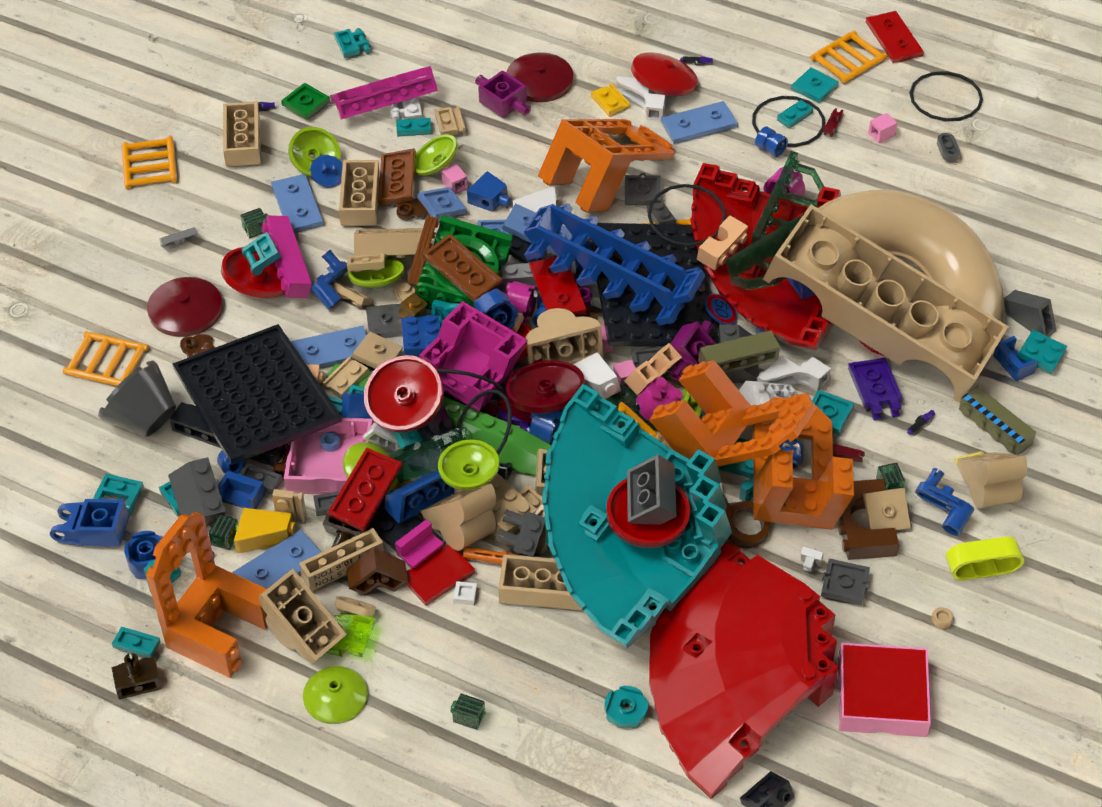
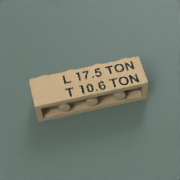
(334, 562)

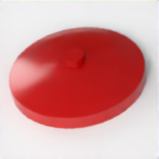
(664, 74)
(237, 274)
(403, 394)
(645, 534)

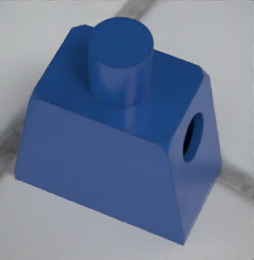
(488, 193)

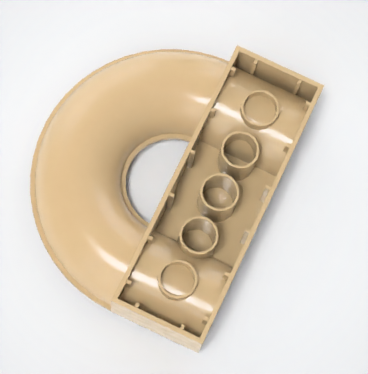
(936, 316)

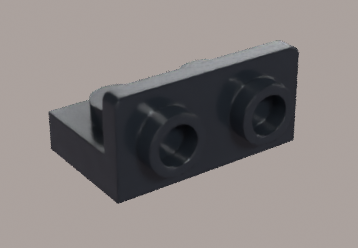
(768, 792)

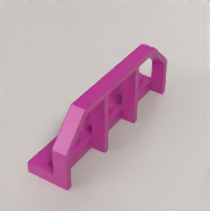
(386, 96)

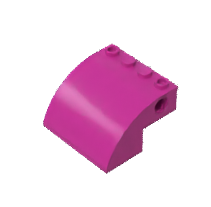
(474, 345)

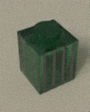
(253, 221)
(892, 476)
(223, 532)
(468, 711)

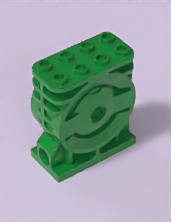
(486, 244)

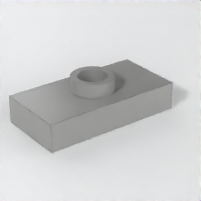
(178, 237)

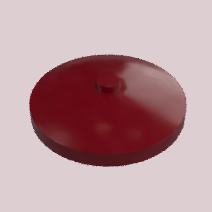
(543, 74)
(184, 306)
(544, 386)

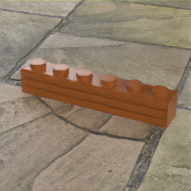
(423, 245)

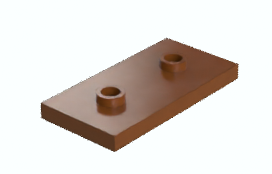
(397, 177)
(462, 268)

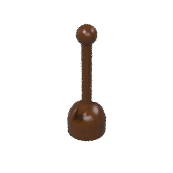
(281, 466)

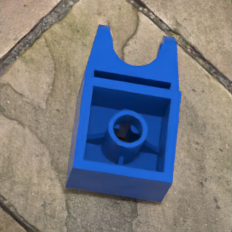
(92, 522)

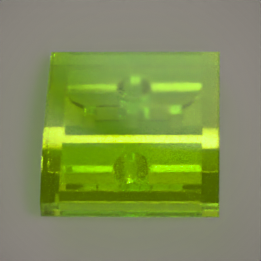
(358, 634)

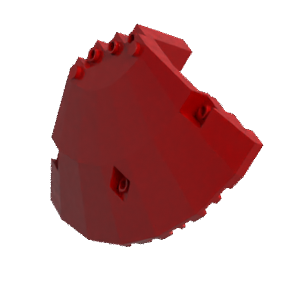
(770, 307)
(758, 657)

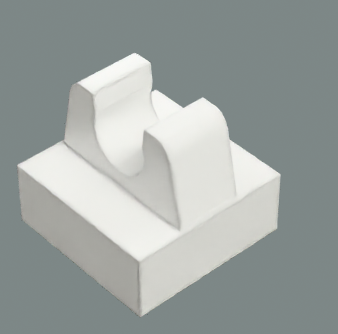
(811, 558)

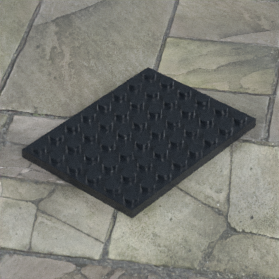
(640, 327)
(256, 393)

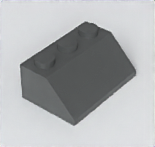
(733, 332)
(197, 490)
(651, 492)

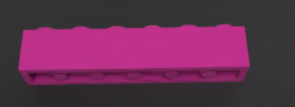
(290, 265)

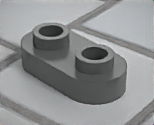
(948, 147)

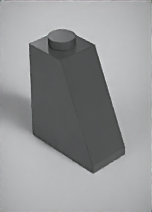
(1031, 311)

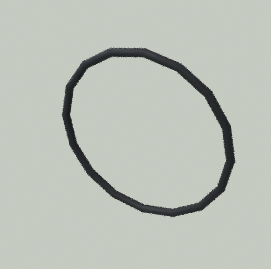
(953, 74)
(795, 98)
(681, 186)
(472, 375)
(508, 408)

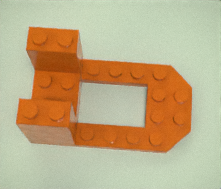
(608, 159)
(727, 418)
(802, 501)
(189, 621)

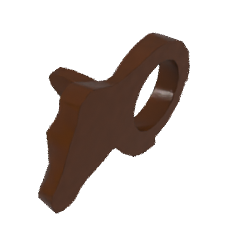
(738, 537)

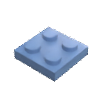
(442, 202)

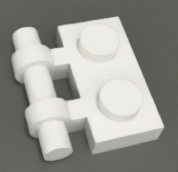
(410, 110)

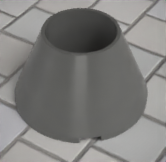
(140, 402)

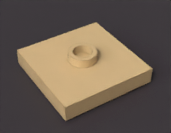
(376, 350)
(887, 509)

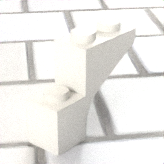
(636, 92)
(810, 373)

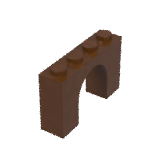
(860, 541)

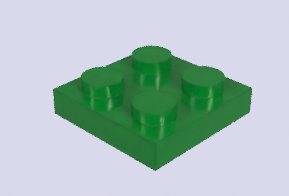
(305, 101)

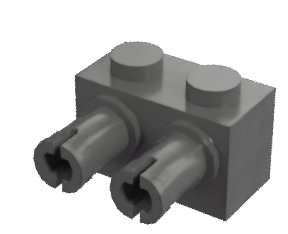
(530, 533)

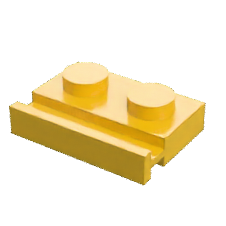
(610, 100)

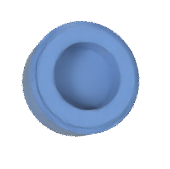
(330, 441)

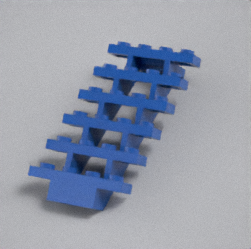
(543, 232)

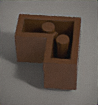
(376, 569)

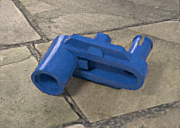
(323, 287)
(958, 509)

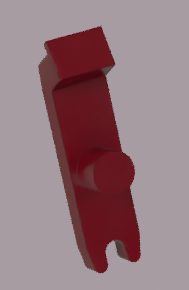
(833, 122)
(525, 416)
(847, 452)

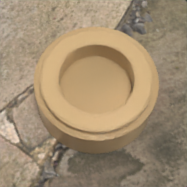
(942, 618)

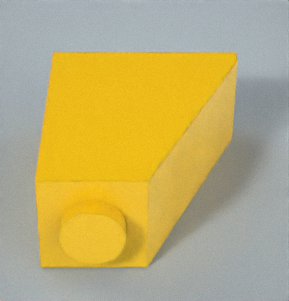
(262, 529)

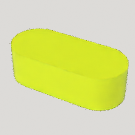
(984, 558)

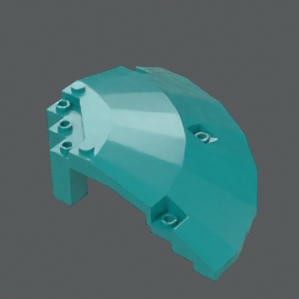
(600, 570)

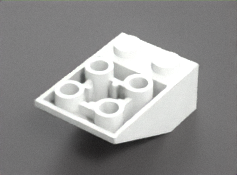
(761, 392)

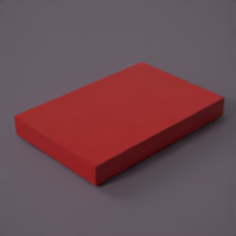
(438, 574)

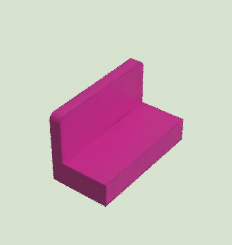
(418, 544)

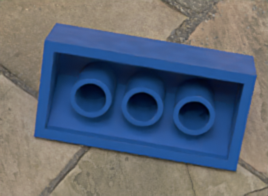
(416, 496)

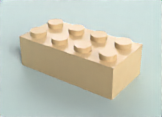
(241, 134)
(359, 192)
(388, 241)
(508, 499)
(533, 583)

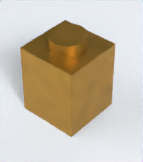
(412, 306)

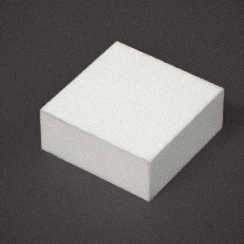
(465, 593)

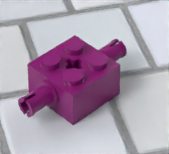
(503, 94)
(688, 345)

